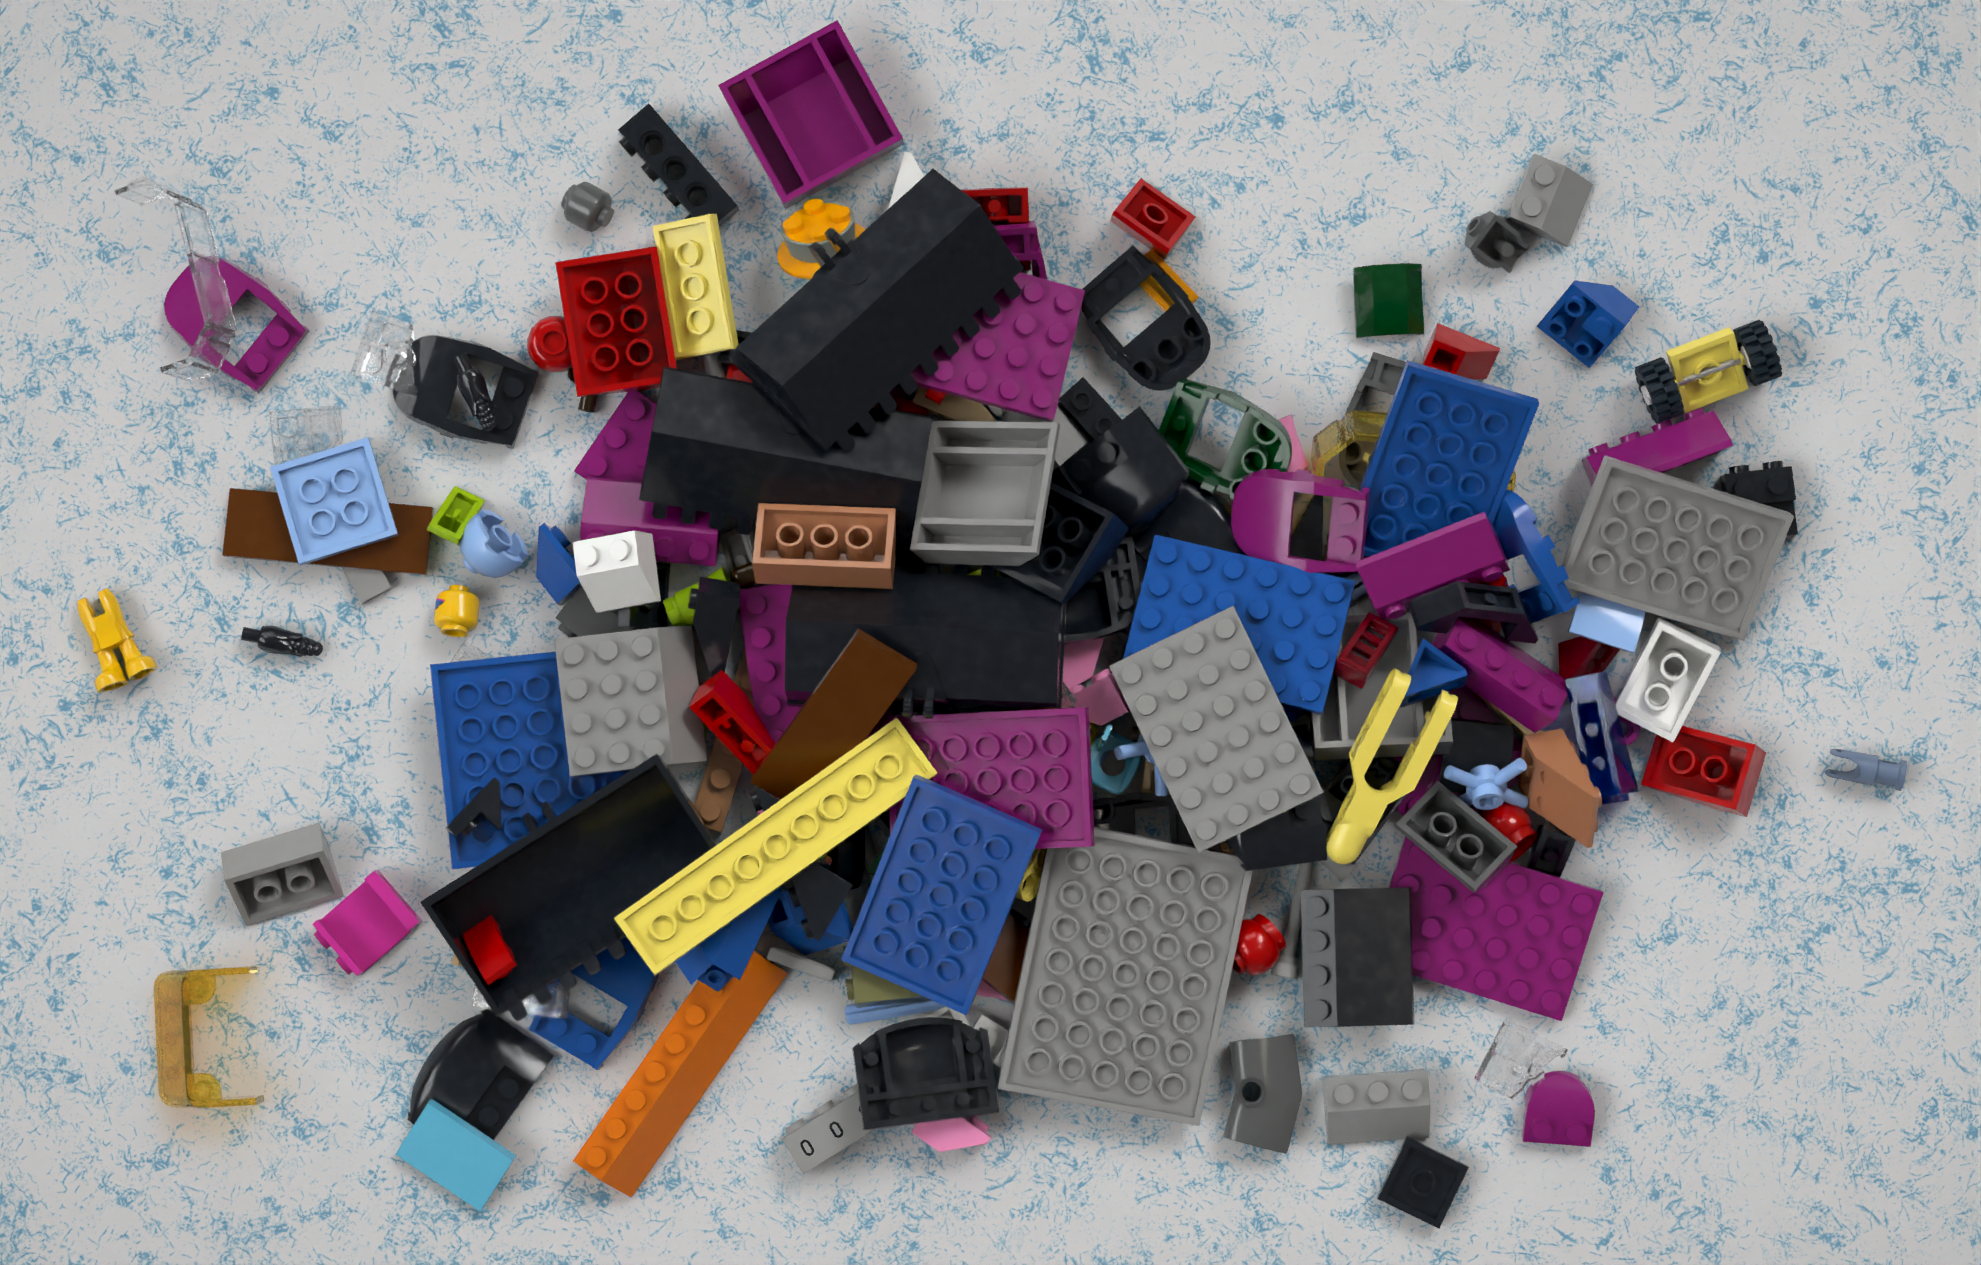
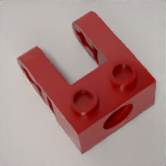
(1004, 206)

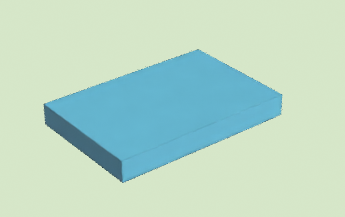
(455, 1155)

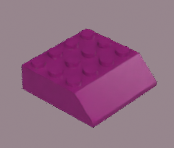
(811, 114)

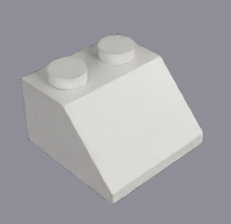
(618, 570)

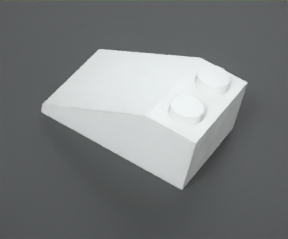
(1666, 679)

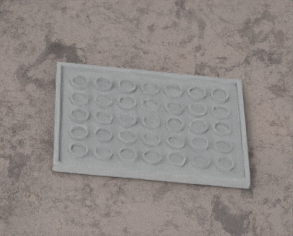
(1126, 975)

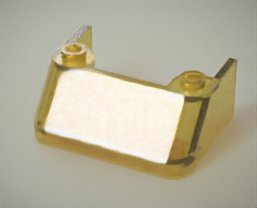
(173, 999)

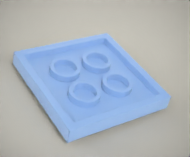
(334, 501)

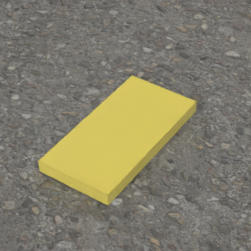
(696, 286)

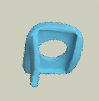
(1107, 742)

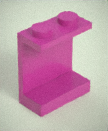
(366, 924)

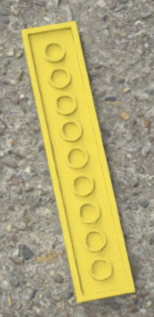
(774, 847)

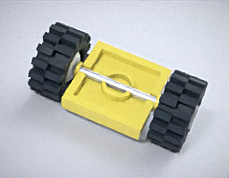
(1708, 370)

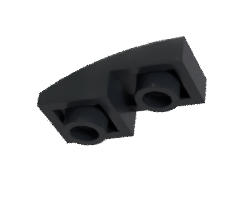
(849, 859)

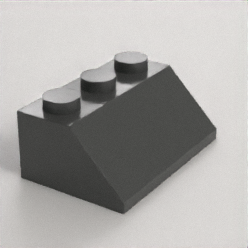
(1457, 838)

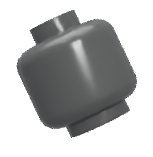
(587, 206)

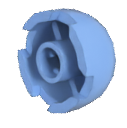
(490, 547)

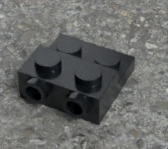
(1768, 486)

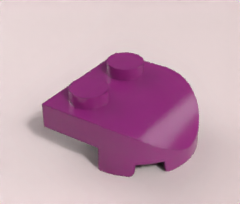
(1559, 1111)

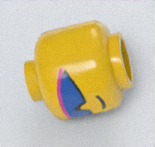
(456, 611)

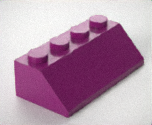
(1667, 446)
(615, 508)
(1454, 553)
(1504, 673)

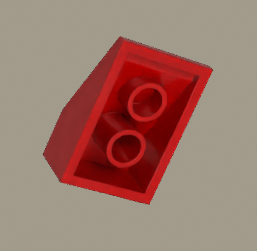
(1706, 769)

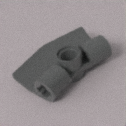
(1272, 1115)

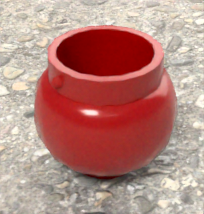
(549, 345)
(1514, 824)
(1258, 946)

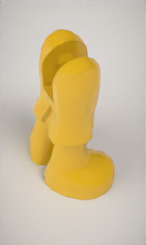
(107, 634)

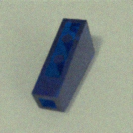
(1601, 737)

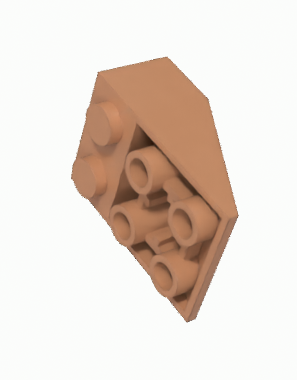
(1559, 785)

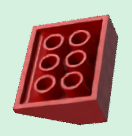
(616, 321)

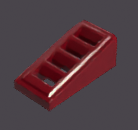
(1356, 669)

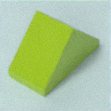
(454, 514)

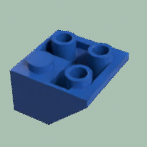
(1588, 319)
(556, 564)
(786, 924)

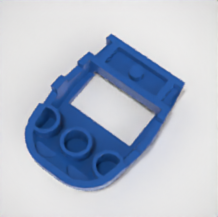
(1519, 536)
(624, 980)

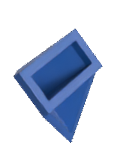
(1431, 674)

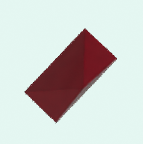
(1583, 657)

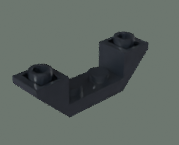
(1442, 607)

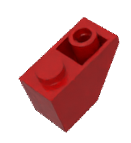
(1459, 353)

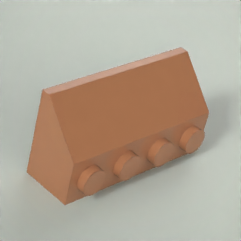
(825, 546)

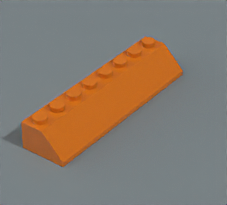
(676, 1075)

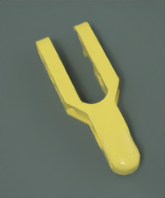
(1364, 804)

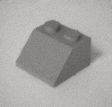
(1549, 200)

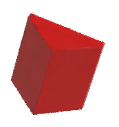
(1152, 218)

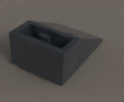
(1378, 773)

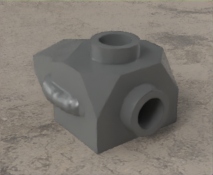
(1495, 241)

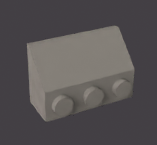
(281, 874)
(1376, 1106)

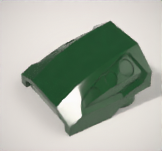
(1388, 300)

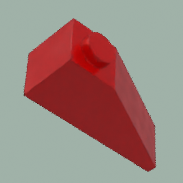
(732, 719)

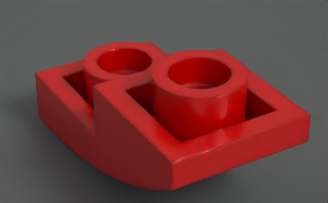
(489, 950)

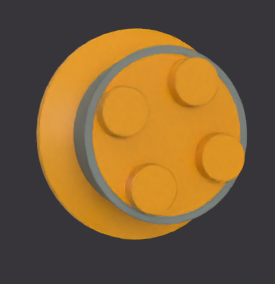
(808, 226)

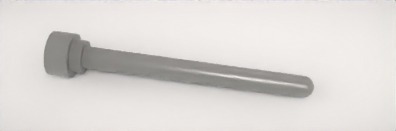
(1287, 963)

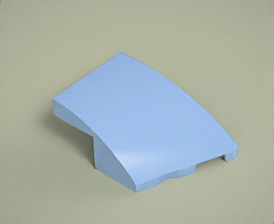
(1607, 622)

